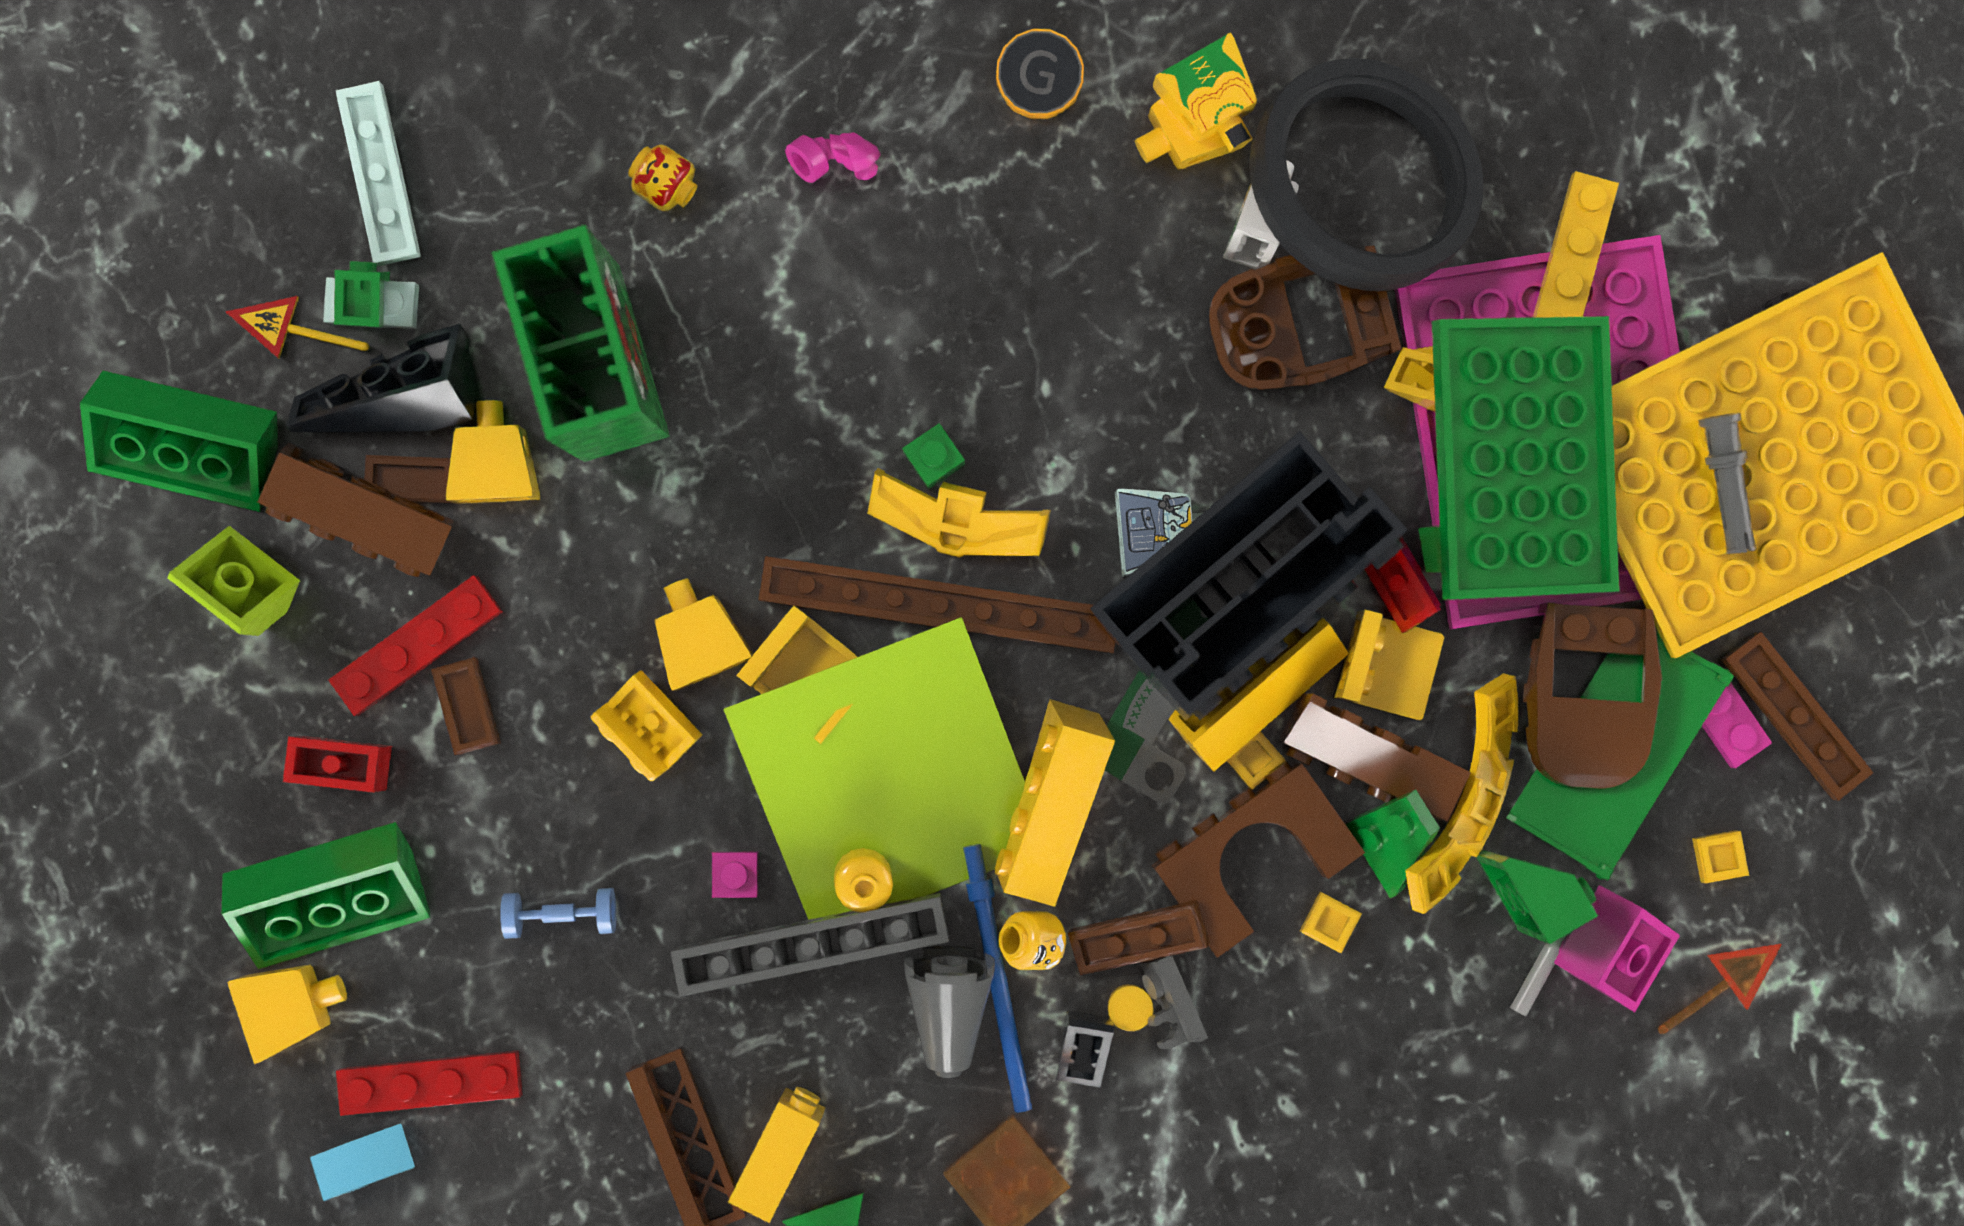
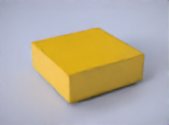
(1255, 760)
(1720, 856)
(1330, 922)

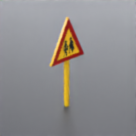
(272, 322)

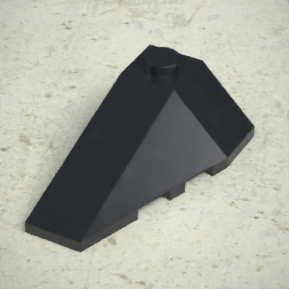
(412, 391)

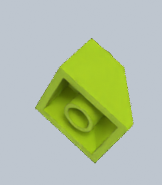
(237, 583)

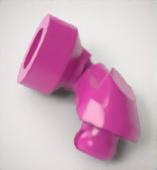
(812, 155)

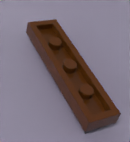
(1797, 716)

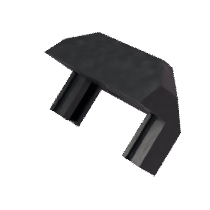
(1240, 585)

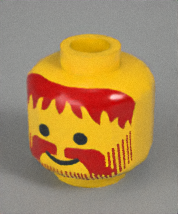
(662, 177)

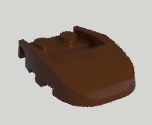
(1259, 337)
(1591, 739)

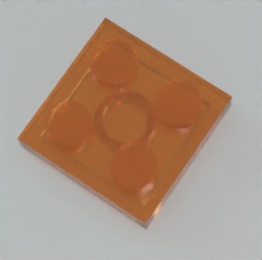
(1006, 1177)

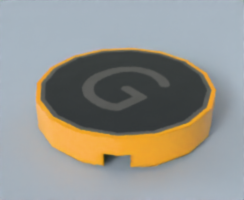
(1039, 73)

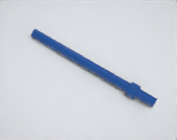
(981, 890)

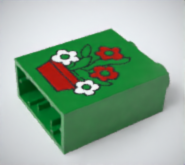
(580, 344)

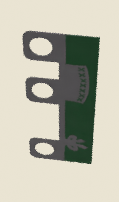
(1141, 719)

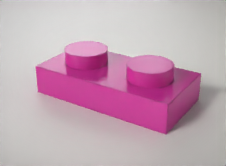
(1735, 729)

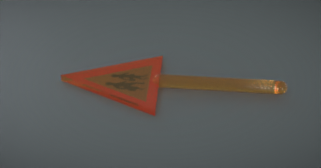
(1741, 971)

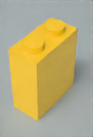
(778, 1153)

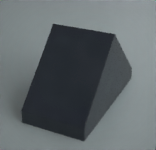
(1084, 1048)

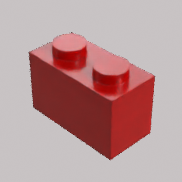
(337, 763)

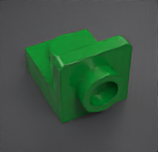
(360, 295)

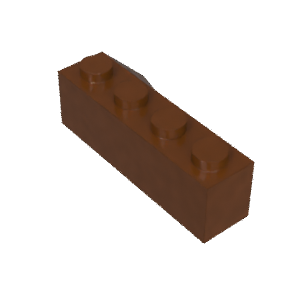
(1370, 756)

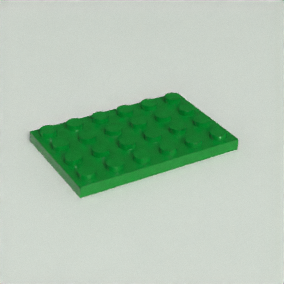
(1525, 456)

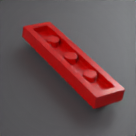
(415, 645)
(429, 1083)

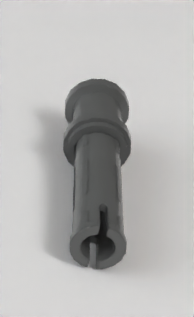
(1726, 460)

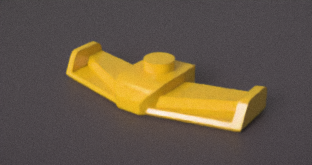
(956, 519)

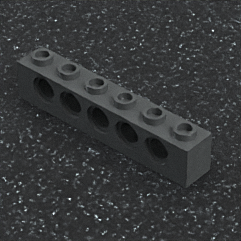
(809, 945)

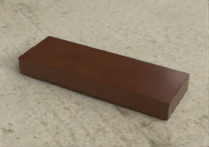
(1138, 937)

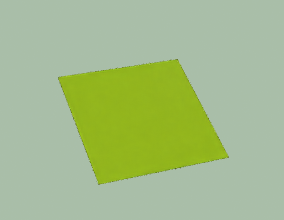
(902, 773)

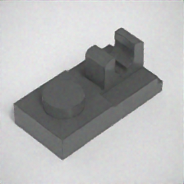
(1167, 987)

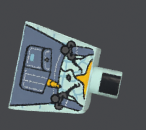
(1148, 523)

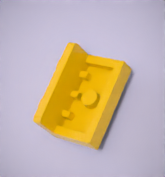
(646, 726)

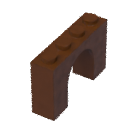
(1288, 800)

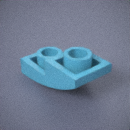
(362, 1162)

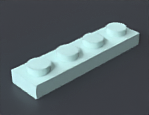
(378, 173)

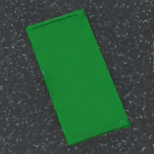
(1600, 823)

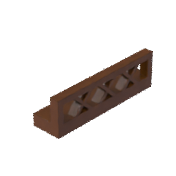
(668, 1146)

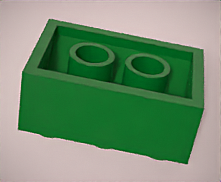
(1539, 898)

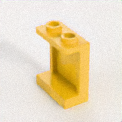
(793, 652)

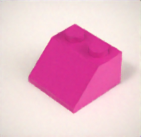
(1617, 949)

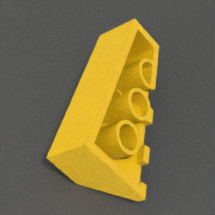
(1264, 696)

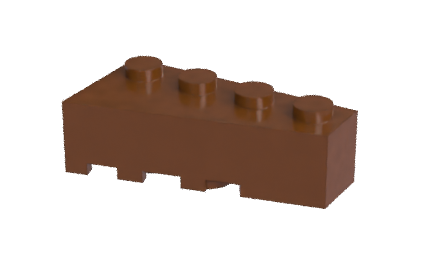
(354, 511)

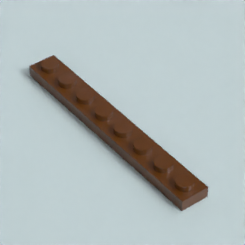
(932, 603)

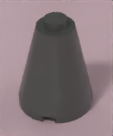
(948, 1004)

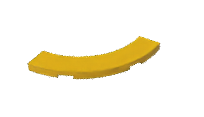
(1481, 799)

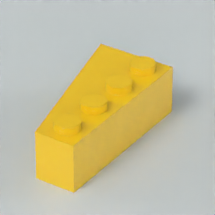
(1054, 802)

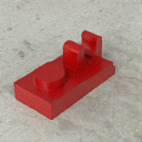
(1404, 589)

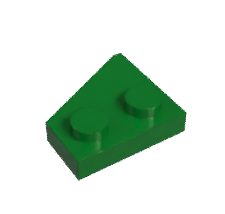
(1394, 838)

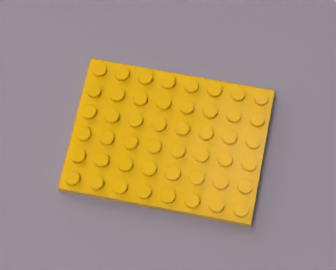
(1843, 444)

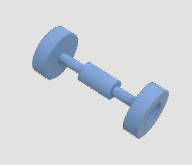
(513, 916)

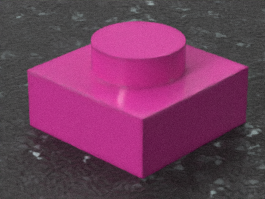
(735, 874)

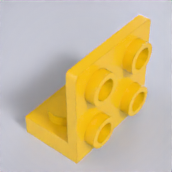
(1389, 667)

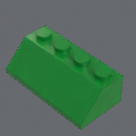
(178, 439)
(324, 896)

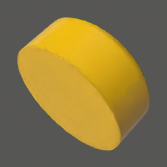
(1130, 1007)

